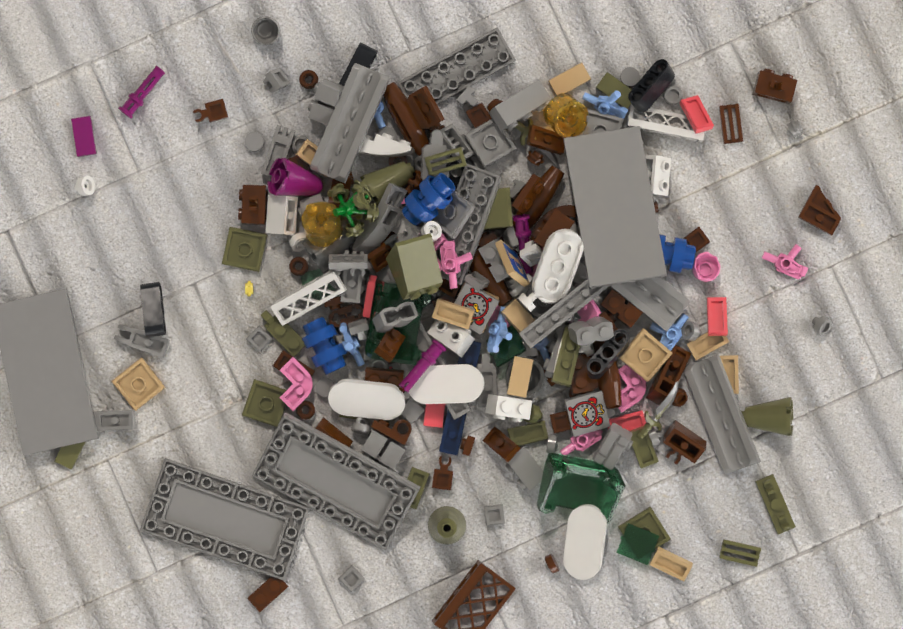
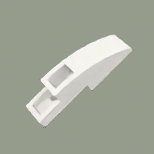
(385, 146)

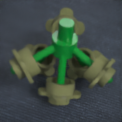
(354, 207)

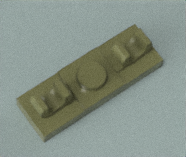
(565, 360)
(775, 504)

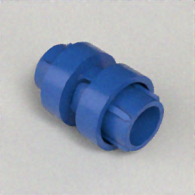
(423, 204)
(678, 254)
(320, 337)

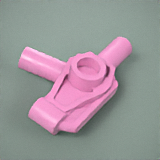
(451, 262)
(786, 264)
(582, 442)

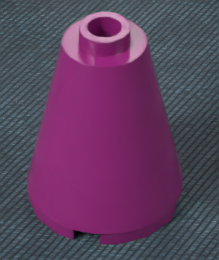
(292, 180)

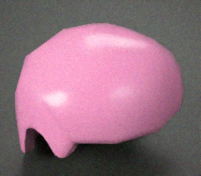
(706, 267)

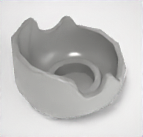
(265, 30)

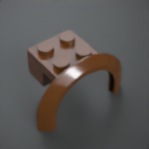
(551, 222)

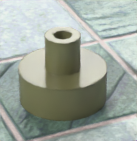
(535, 415)

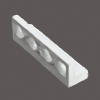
(664, 129)
(301, 292)

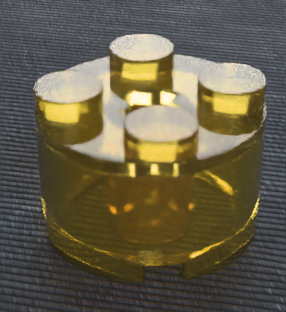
(566, 115)
(320, 224)

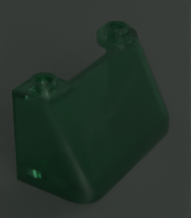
(387, 296)
(578, 481)

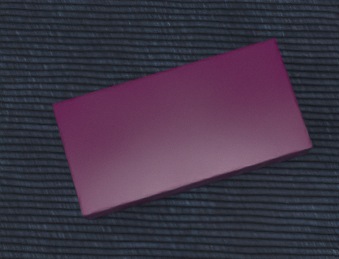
(84, 136)

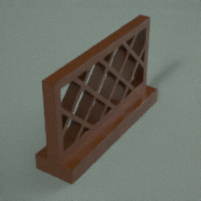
(463, 591)

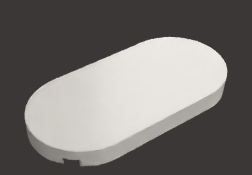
(557, 266)
(448, 384)
(366, 399)
(585, 542)

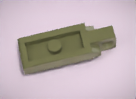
(283, 334)

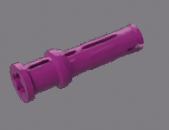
(157, 73)
(523, 234)
(428, 358)

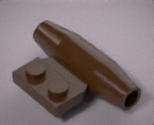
(413, 114)
(537, 194)
(498, 289)
(608, 383)

